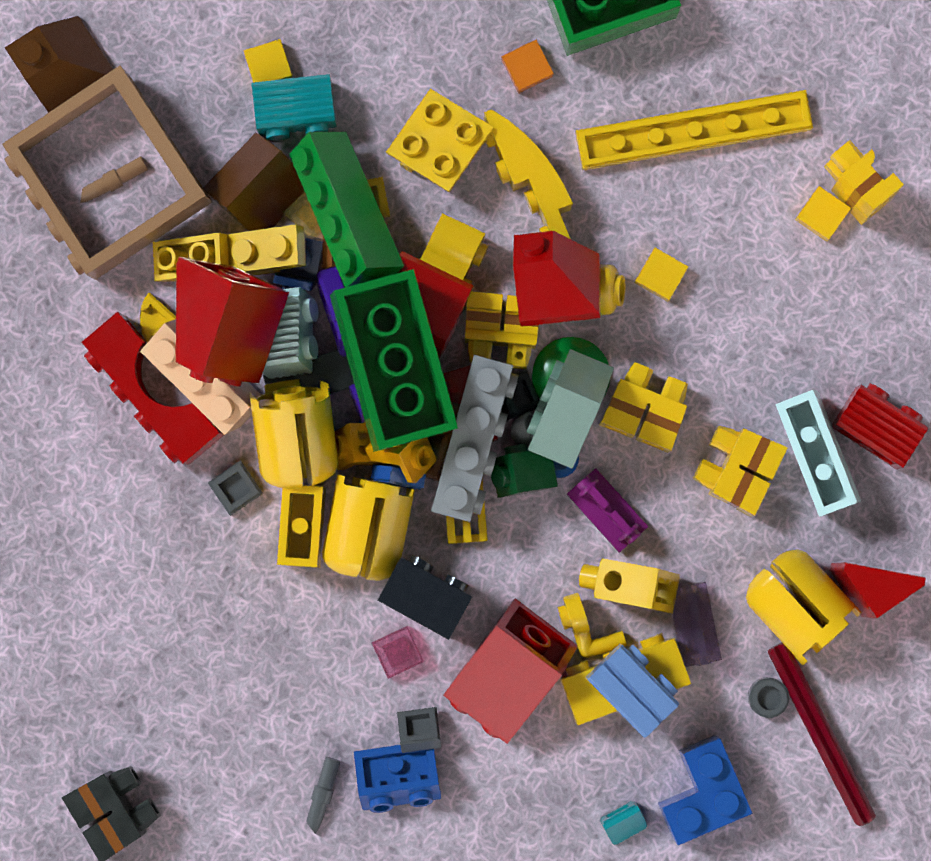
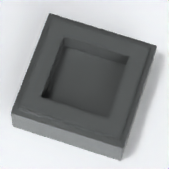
(235, 488)
(419, 729)

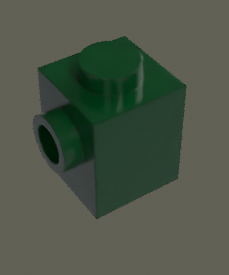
(522, 472)

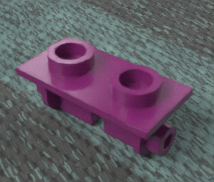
(607, 510)

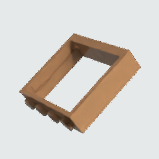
(40, 197)

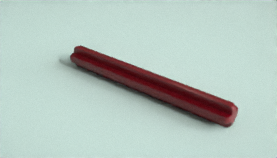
(822, 735)

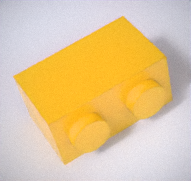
(301, 526)

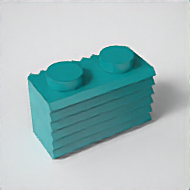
(293, 106)

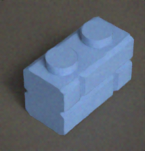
(633, 689)

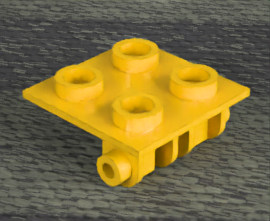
(439, 140)

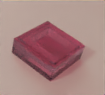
(397, 652)

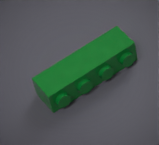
(345, 208)

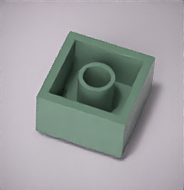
(568, 407)

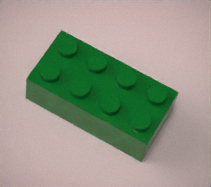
(393, 360)

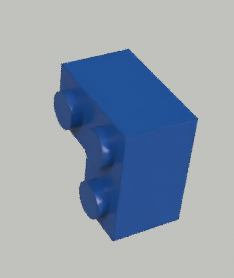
(713, 799)

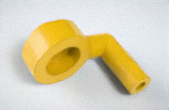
(574, 617)

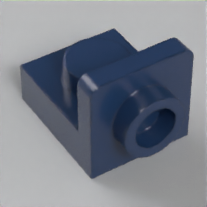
(306, 275)

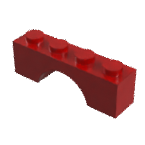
(117, 350)

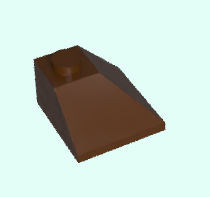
(58, 60)

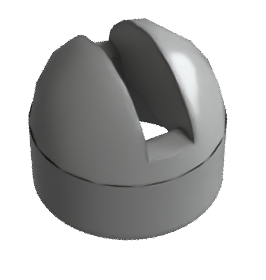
(519, 429)

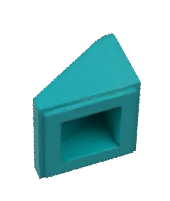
(623, 822)

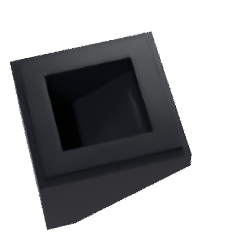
(523, 400)

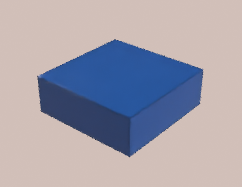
(395, 477)

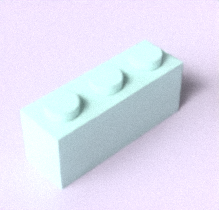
(818, 452)

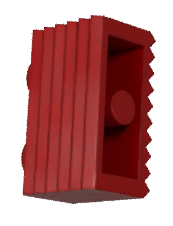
(880, 426)

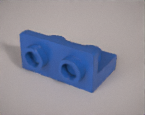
(396, 778)

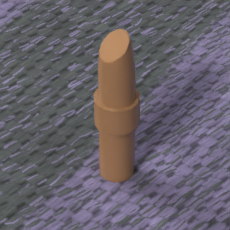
(113, 179)

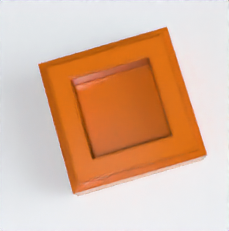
(527, 66)

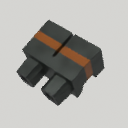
(105, 795)

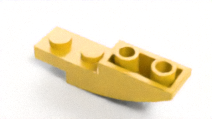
(526, 165)
(251, 251)

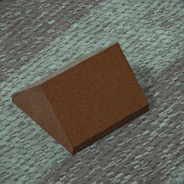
(256, 185)

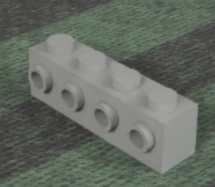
(470, 444)

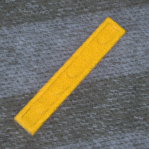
(694, 130)

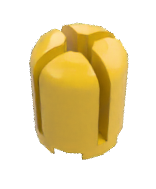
(294, 434)
(366, 528)
(786, 616)

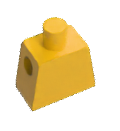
(631, 584)

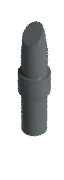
(322, 793)

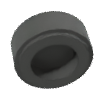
(768, 697)

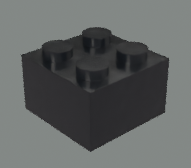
(425, 597)

